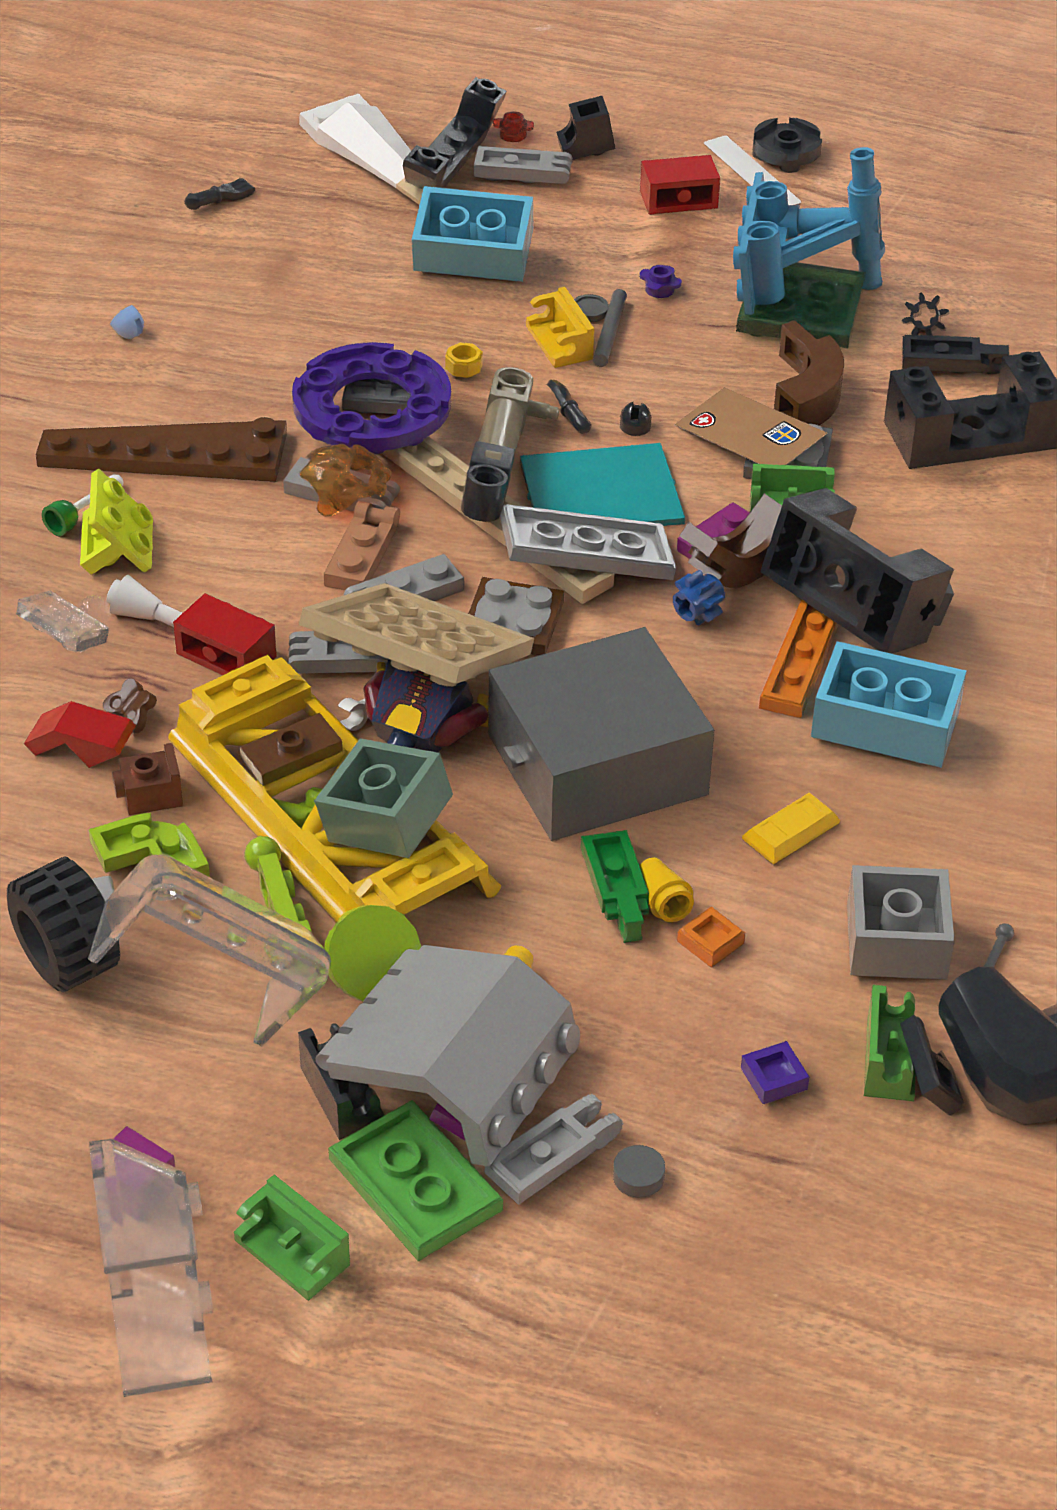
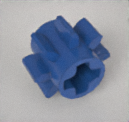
(698, 597)

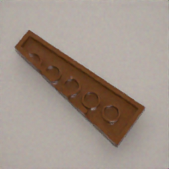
(195, 450)

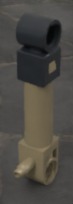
(495, 450)

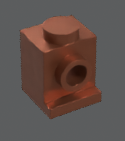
(149, 781)

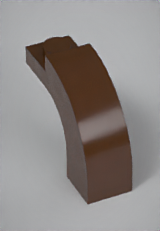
(820, 365)
(739, 554)

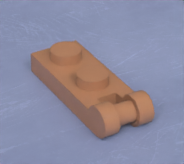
(362, 546)

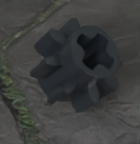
(935, 322)

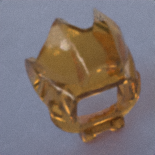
(333, 482)

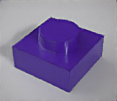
(774, 1072)

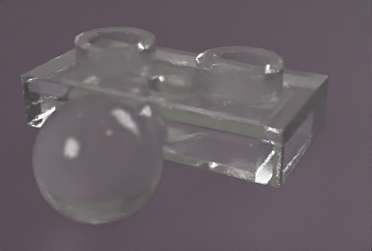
(70, 625)

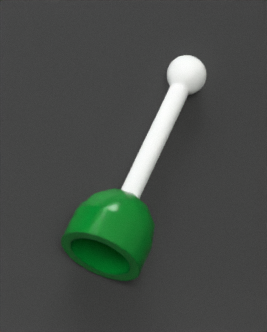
(63, 515)

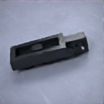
(952, 354)

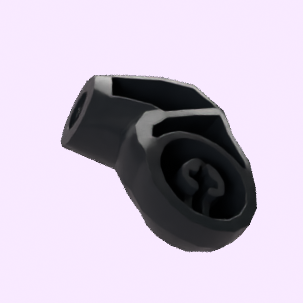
(1003, 1045)

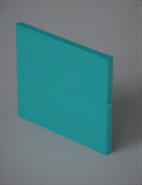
(605, 482)

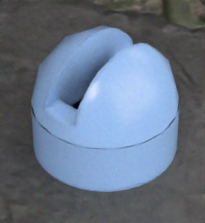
(128, 323)

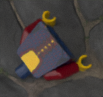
(418, 712)

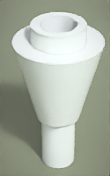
(134, 600)

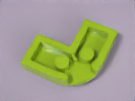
(137, 836)

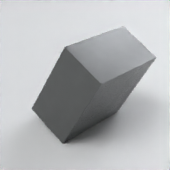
(599, 733)

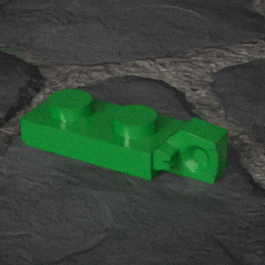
(617, 881)

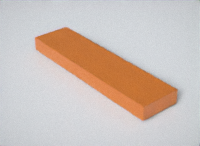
(798, 662)

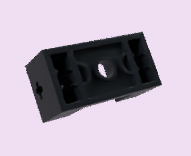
(1007, 423)
(883, 597)

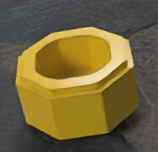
(464, 360)

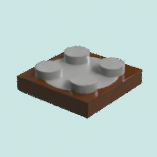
(520, 608)

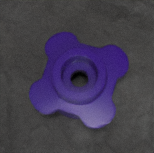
(660, 281)

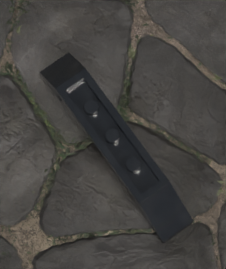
(459, 139)

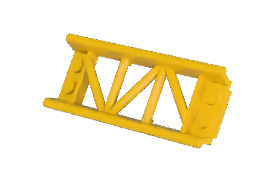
(233, 713)

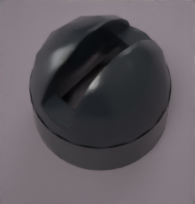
(635, 427)

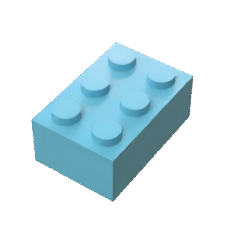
(473, 233)
(888, 704)

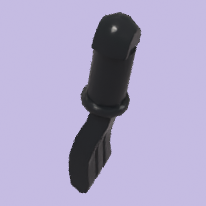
(234, 190)

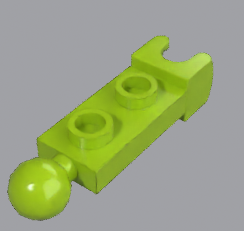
(276, 886)

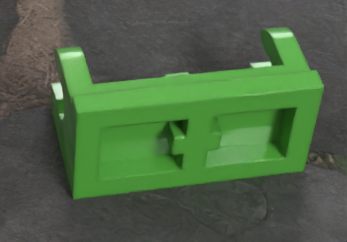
(788, 481)
(887, 1058)
(292, 1238)

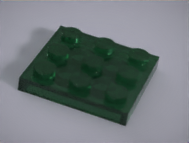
(815, 297)

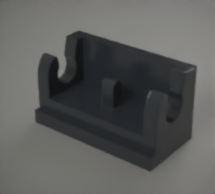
(344, 1102)

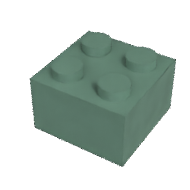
(384, 797)

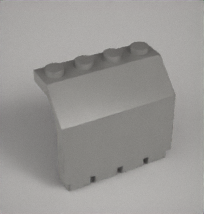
(467, 1032)

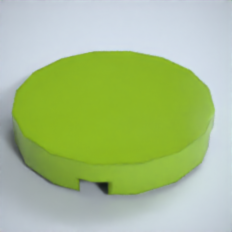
(367, 946)

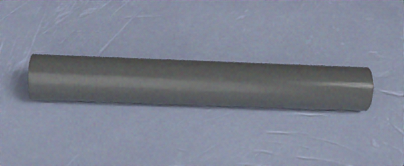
(610, 328)

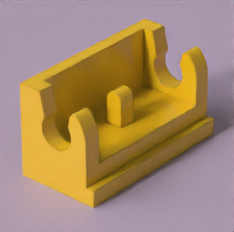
(561, 329)

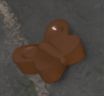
(131, 703)

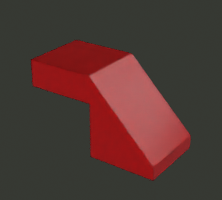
(84, 729)

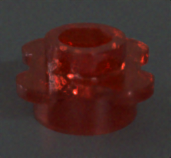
(513, 126)

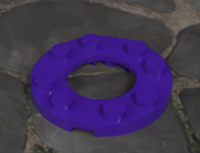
(335, 368)

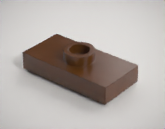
(291, 749)

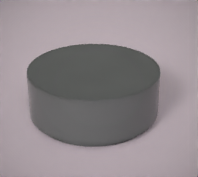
(639, 1171)

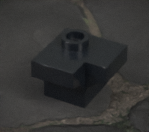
(588, 129)

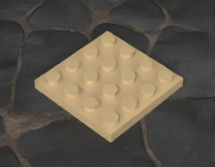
(416, 633)

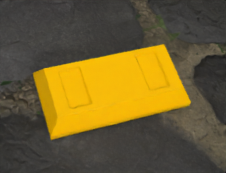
(791, 828)

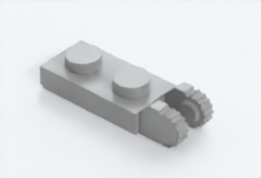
(552, 1148)

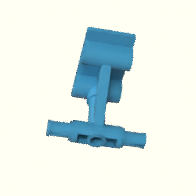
(784, 234)

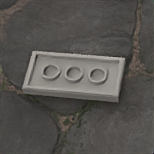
(587, 542)

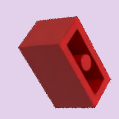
(679, 184)
(222, 635)

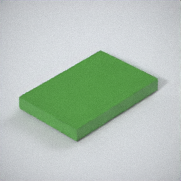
(415, 1180)

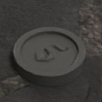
(593, 306)

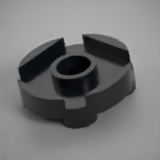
(787, 143)

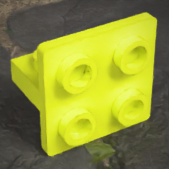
(114, 527)

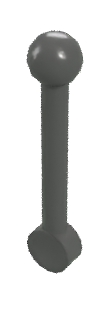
(1004, 933)

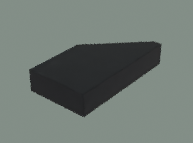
(932, 1069)

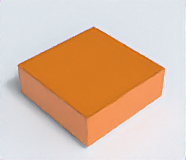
(711, 937)

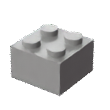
(900, 922)

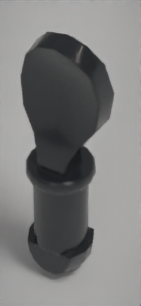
(569, 407)

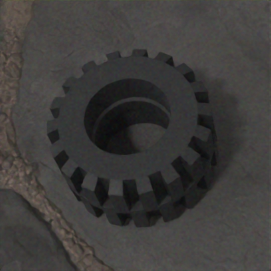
(56, 922)

